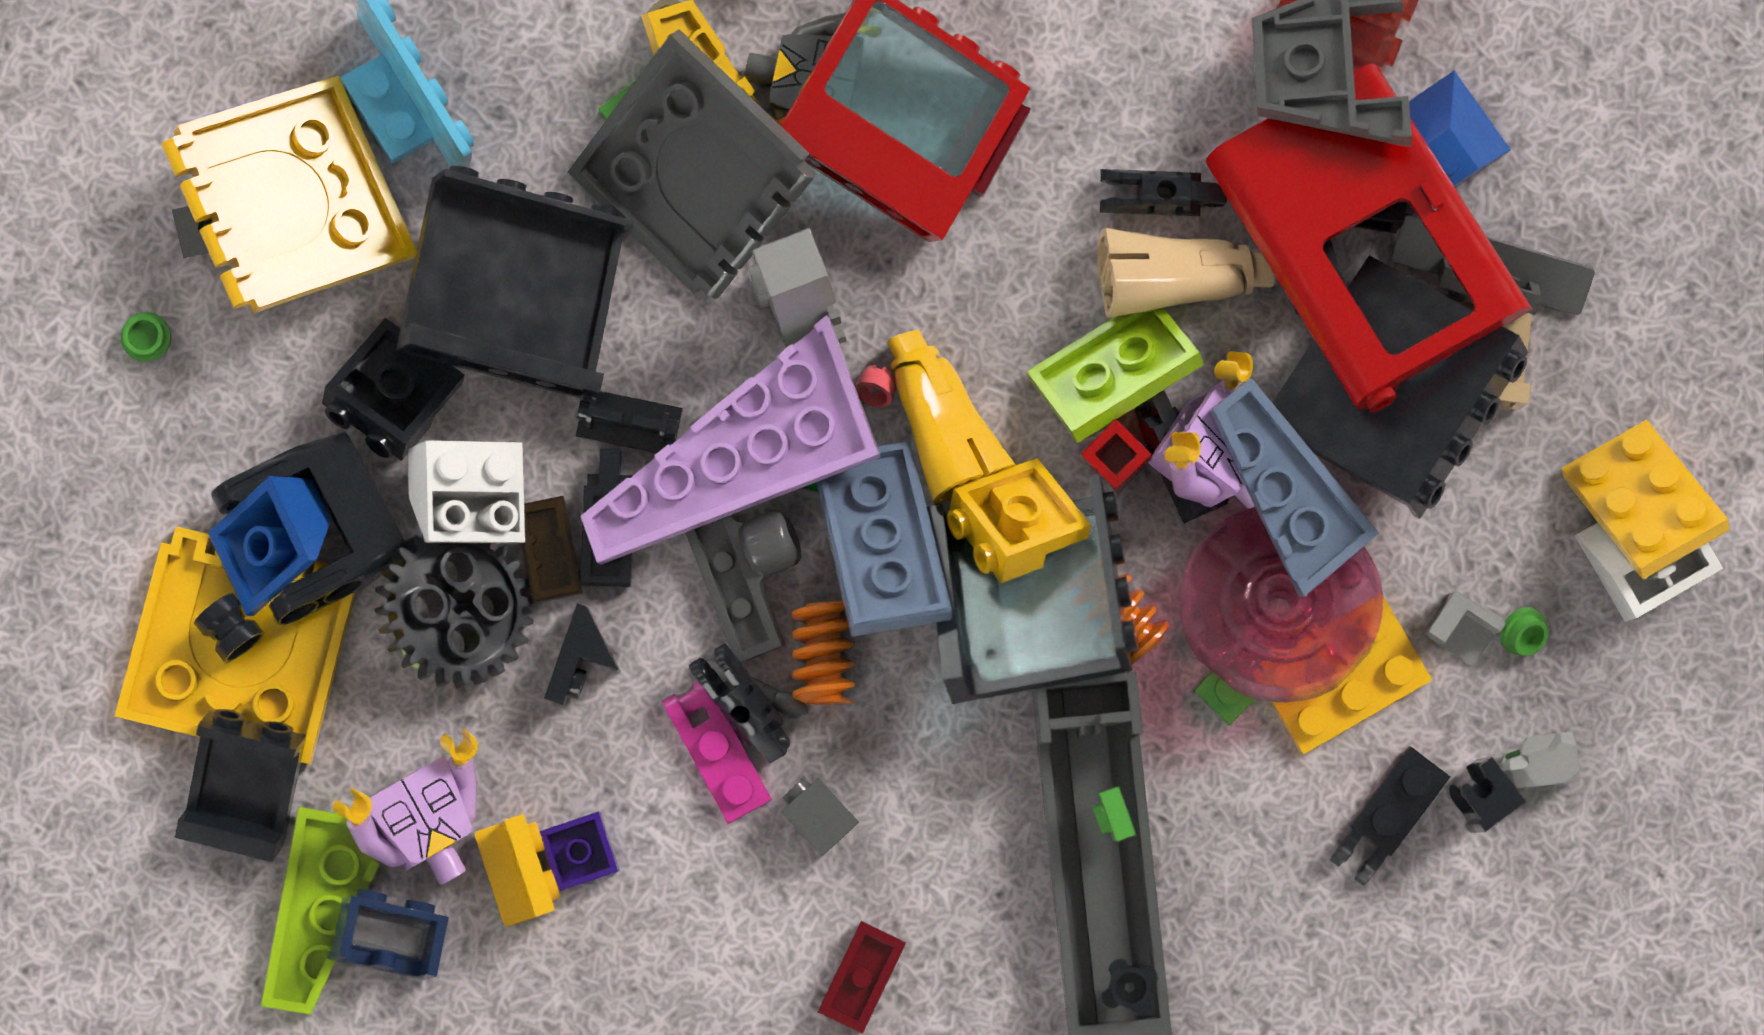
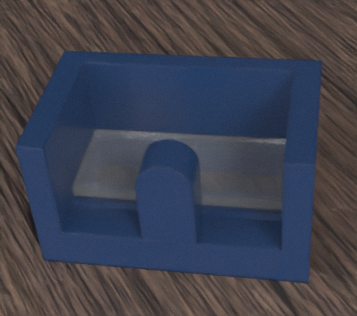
(389, 935)

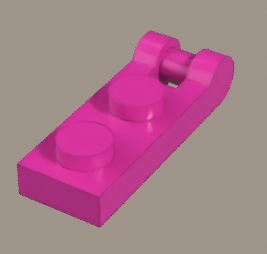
(718, 754)

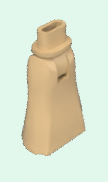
(1158, 272)

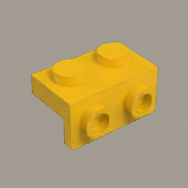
(515, 871)

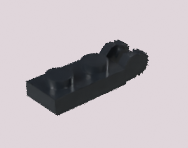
(1392, 811)

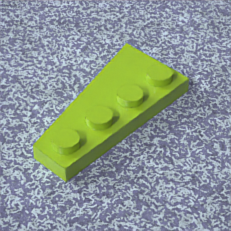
(319, 873)

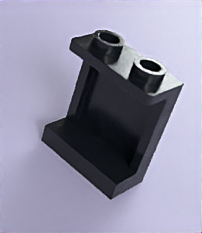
(242, 785)

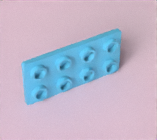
(396, 97)

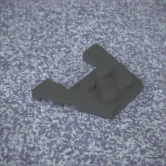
(1309, 72)

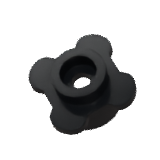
(1138, 999)

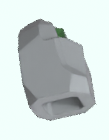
(1543, 761)

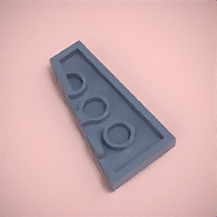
(1295, 495)

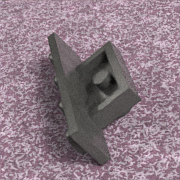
(1539, 276)

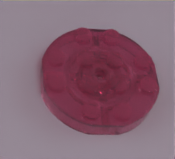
(1267, 650)

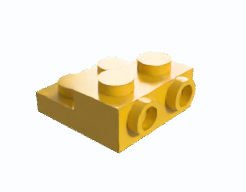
(1015, 519)

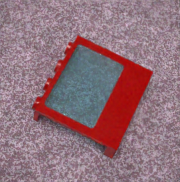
(904, 113)

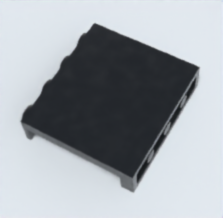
(512, 282)
(1436, 413)

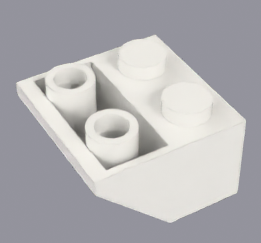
(468, 491)
(1627, 588)

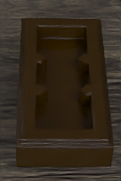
(550, 551)

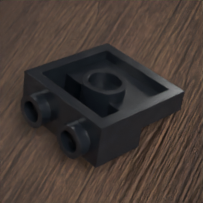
(389, 393)

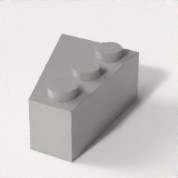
(794, 285)

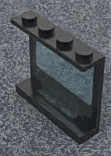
(1041, 626)

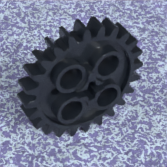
(430, 638)

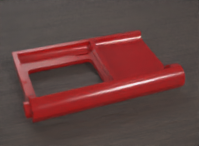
(1309, 185)

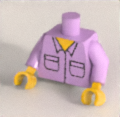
(1193, 449)
(420, 813)

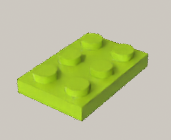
(1114, 370)

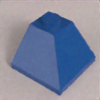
(1456, 129)
(271, 538)

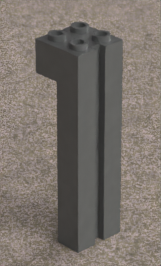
(1099, 885)

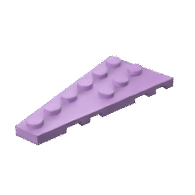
(758, 443)

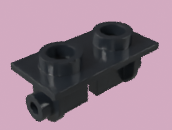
(628, 422)

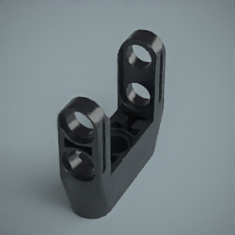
(354, 508)

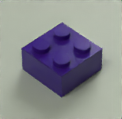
(579, 851)

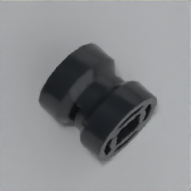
(226, 624)

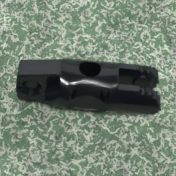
(1186, 190)
(743, 703)

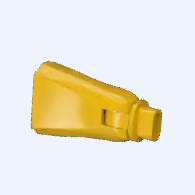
(947, 429)

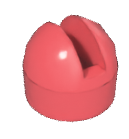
(875, 377)

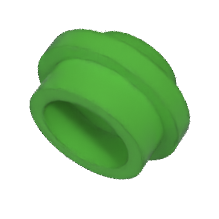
(146, 337)
(1524, 632)

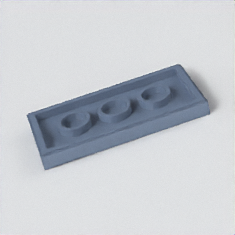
(884, 544)

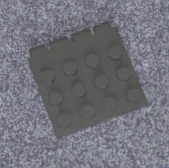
(694, 167)

